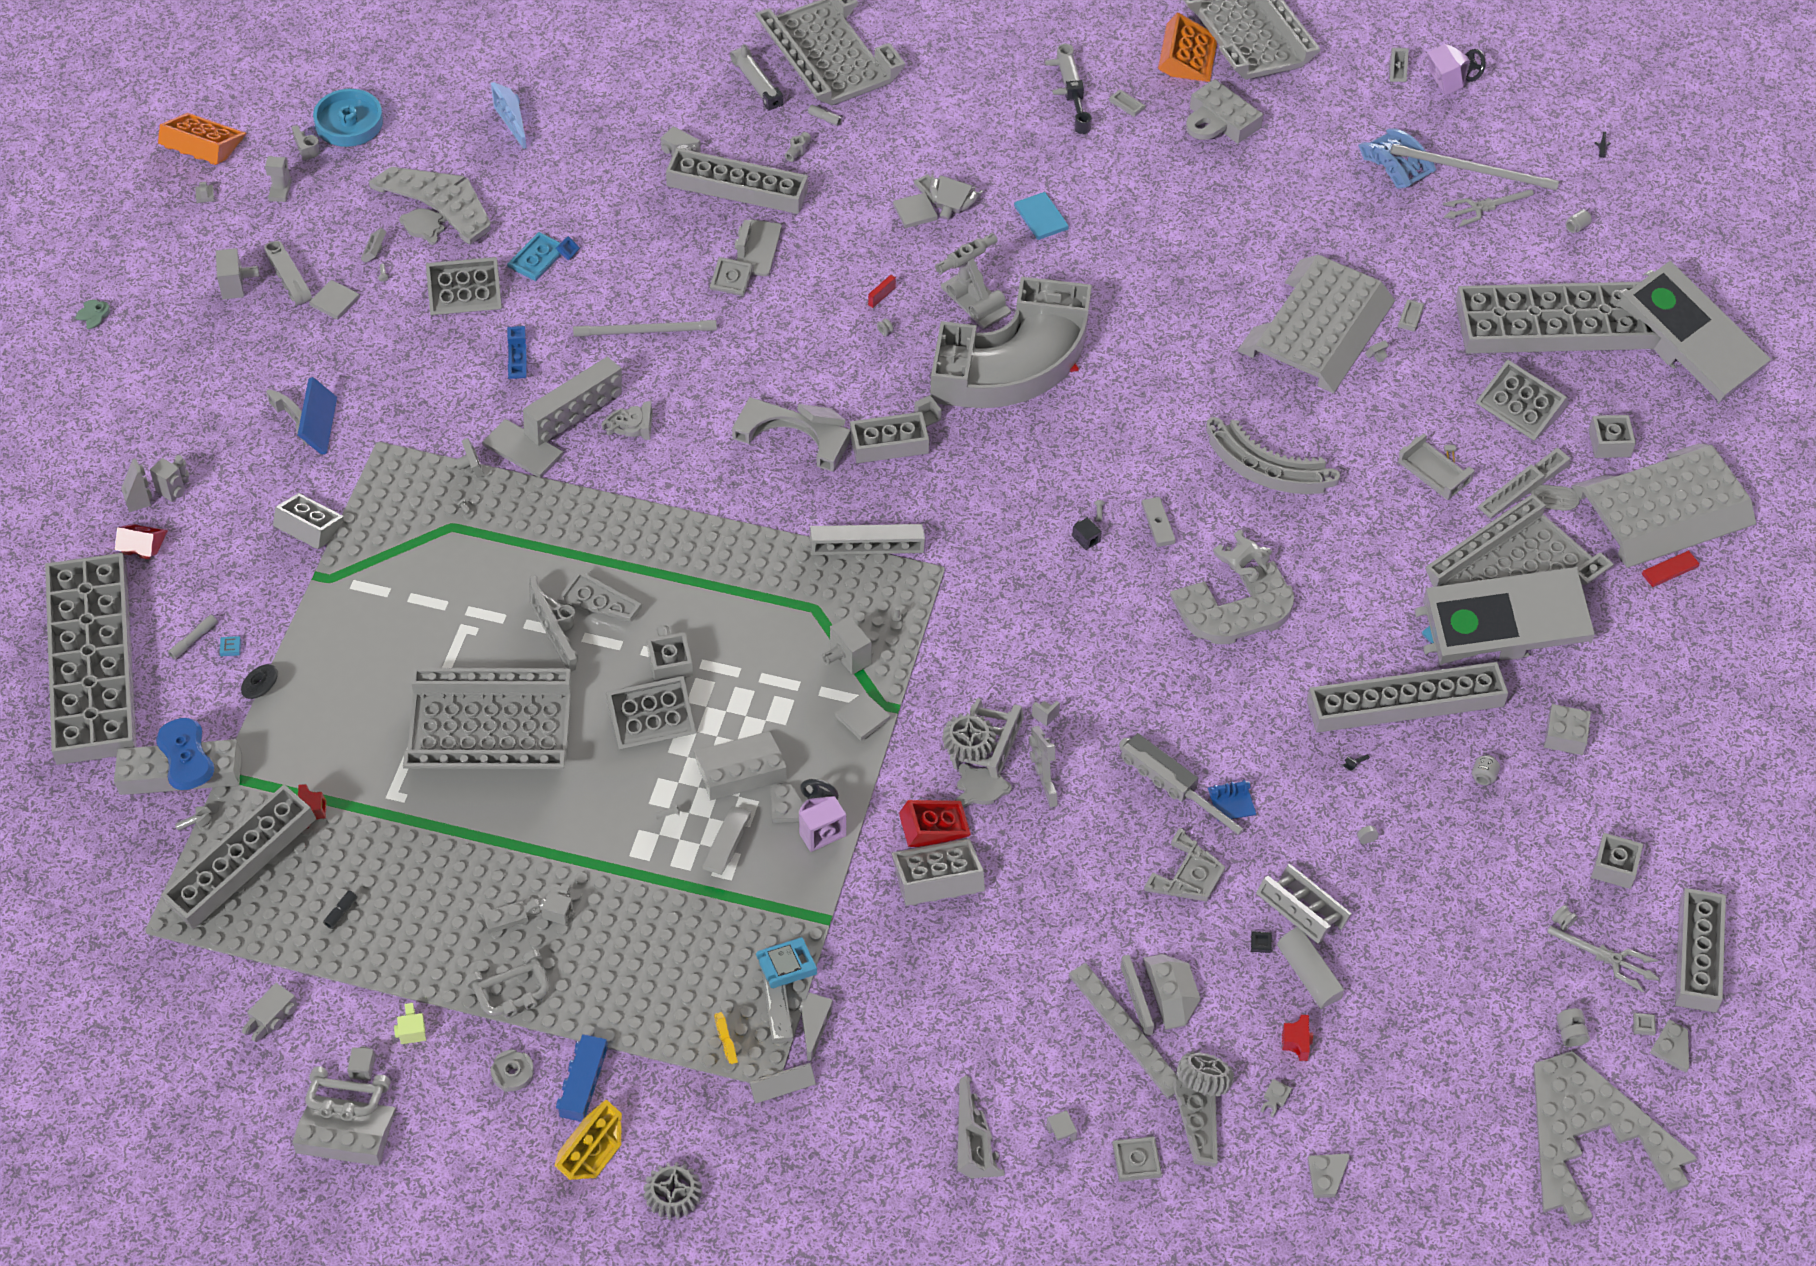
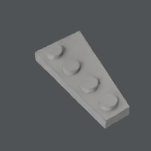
(597, 597)
(1199, 1121)

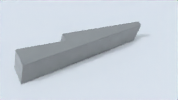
(1525, 482)

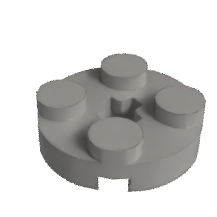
(515, 1081)

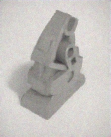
(630, 422)

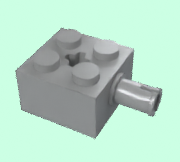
(669, 655)

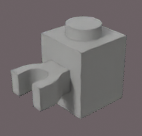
(557, 906)

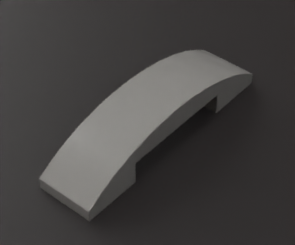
(281, 402)

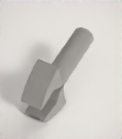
(201, 818)

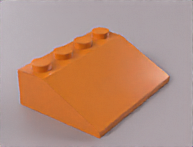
(1187, 50)
(199, 138)

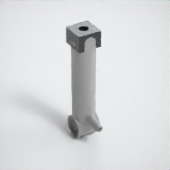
(743, 59)

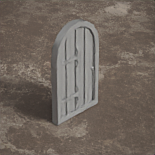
(1557, 497)

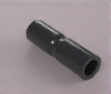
(338, 911)

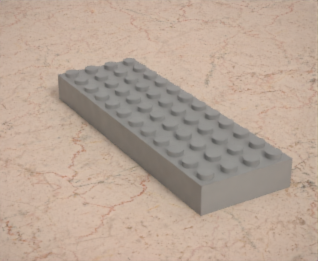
(1549, 318)
(89, 658)

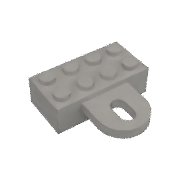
(1223, 113)

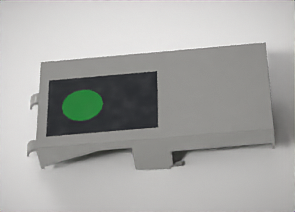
(1694, 331)
(1506, 615)

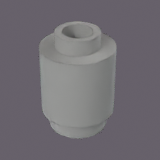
(1578, 221)

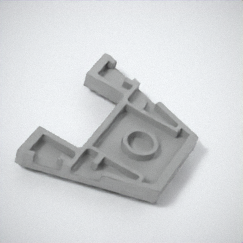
(1042, 753)
(1196, 875)

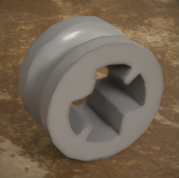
(885, 327)

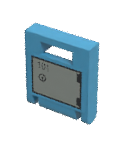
(784, 964)

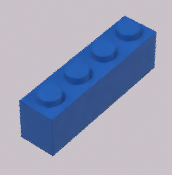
(582, 1078)

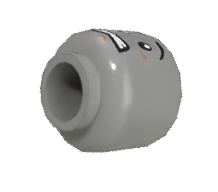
(1485, 770)

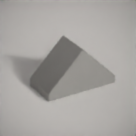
(1398, 64)

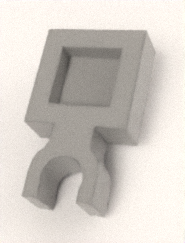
(1276, 1095)

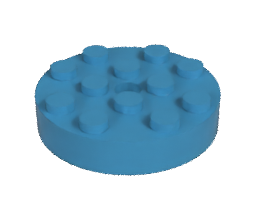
(348, 117)

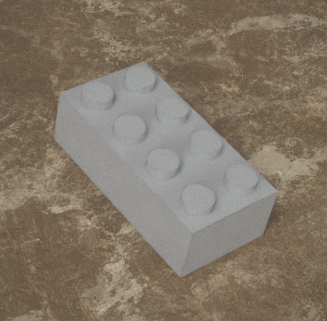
(889, 437)

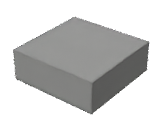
(1644, 1024)

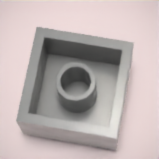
(1611, 436)
(1567, 729)
(1617, 860)

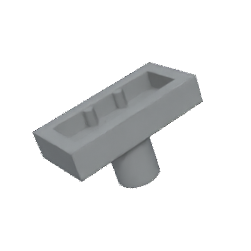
(469, 459)

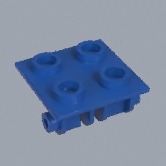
(1233, 799)

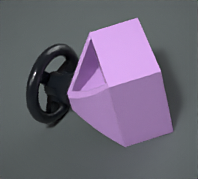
(1452, 67)
(821, 815)

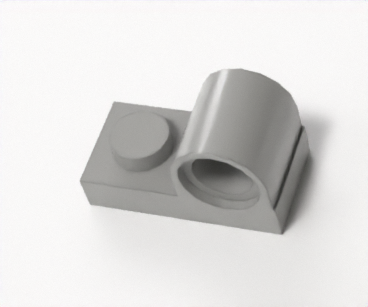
(307, 145)

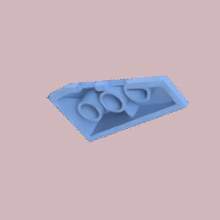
(508, 108)

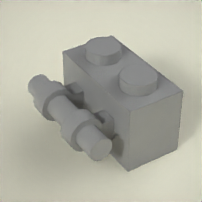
(169, 477)

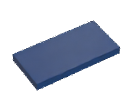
(317, 416)

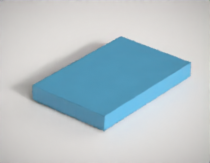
(1041, 215)
(535, 257)

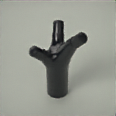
(1603, 145)

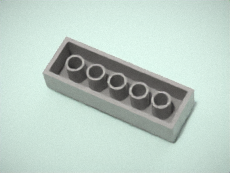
(572, 401)
(146, 768)
(1700, 950)

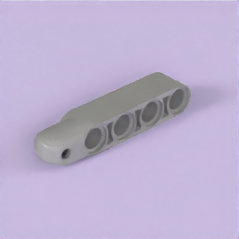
(287, 272)

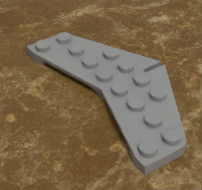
(444, 192)

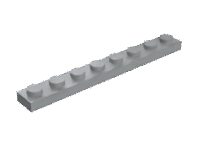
(1125, 1029)

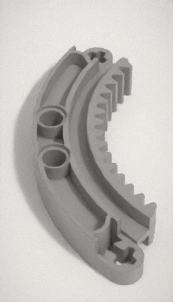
(1264, 467)

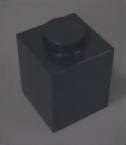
(1086, 533)

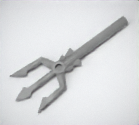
(1482, 205)
(1610, 957)

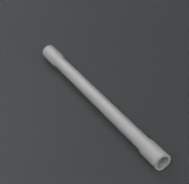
(705, 325)

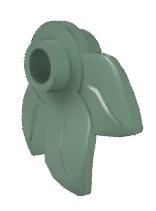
(93, 312)

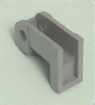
(281, 181)

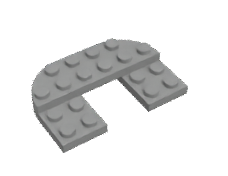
(1265, 609)

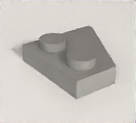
(1326, 1173)

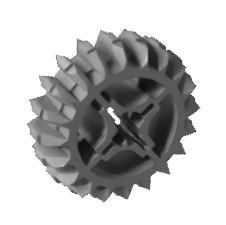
(958, 743)
(1205, 1073)
(689, 1194)

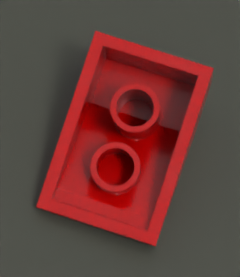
(933, 822)

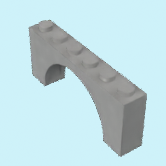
(761, 416)

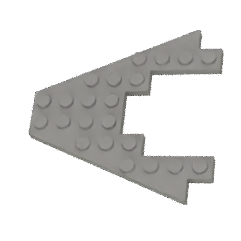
(1577, 1101)

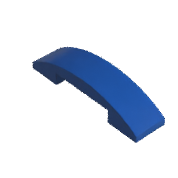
(517, 352)

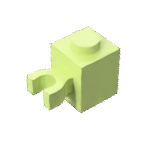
(410, 1027)

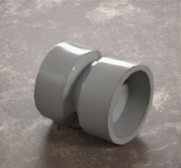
(1572, 1027)

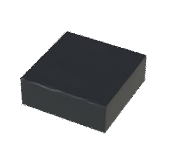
(1261, 942)

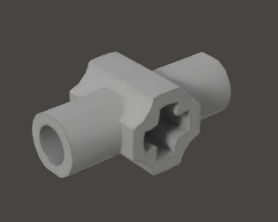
(797, 146)

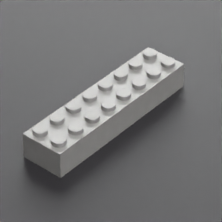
(737, 180)
(238, 856)

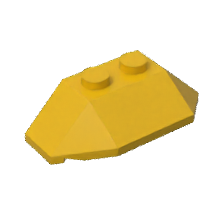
(591, 1143)

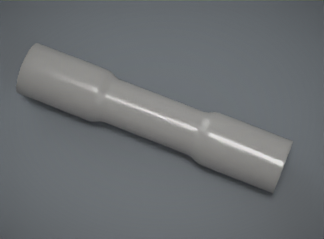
(183, 645)

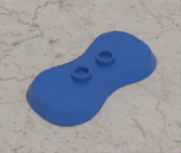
(182, 746)

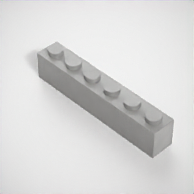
(866, 539)

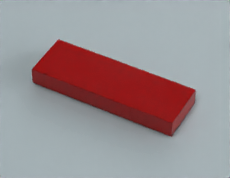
(1670, 568)

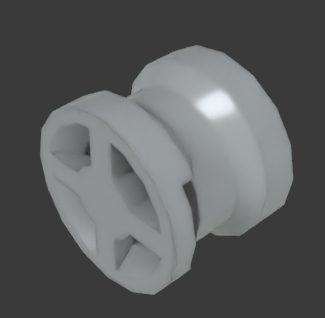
(1564, 917)

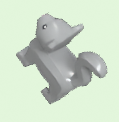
(1242, 554)

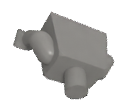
(952, 195)

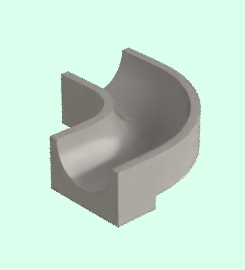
(1019, 358)

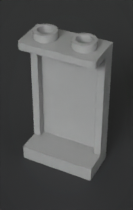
(1434, 468)

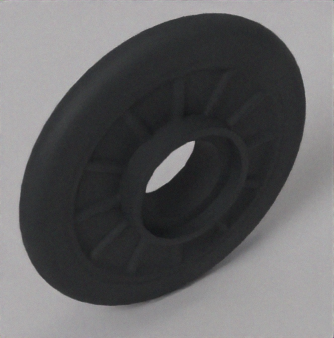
(252, 689)

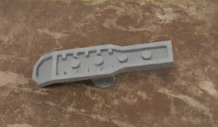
(554, 621)

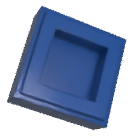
(567, 248)

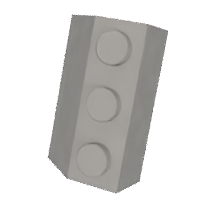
(307, 520)

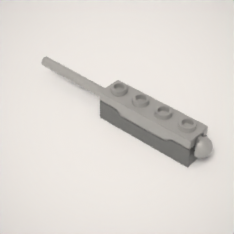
(1168, 774)

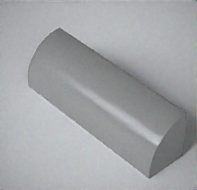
(1310, 968)

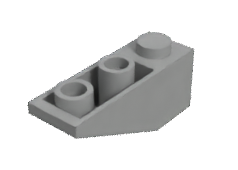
(135, 487)

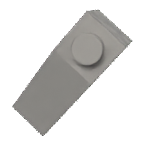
(815, 1016)

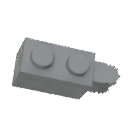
(270, 1012)

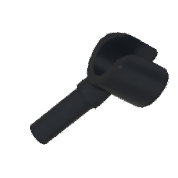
(1351, 763)

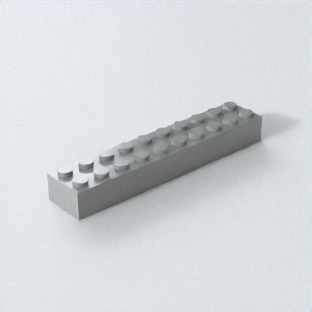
(1406, 697)

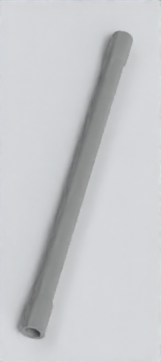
(1408, 152)

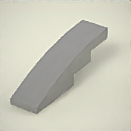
(727, 840)

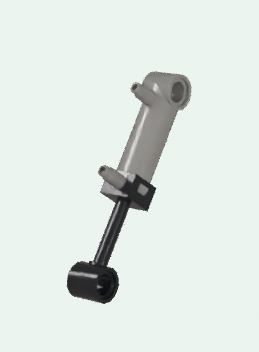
(1073, 86)

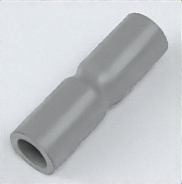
(825, 115)

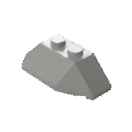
(1173, 989)

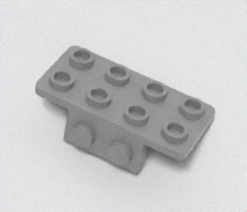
(758, 244)

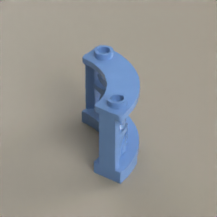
(1379, 153)

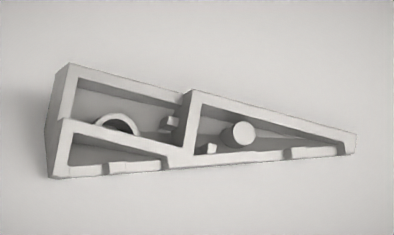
(974, 1138)

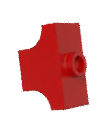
(314, 800)
(1297, 1037)

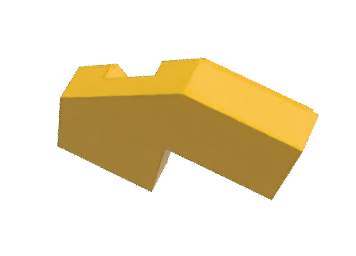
(728, 1045)

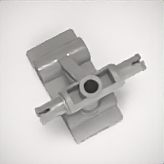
(968, 285)

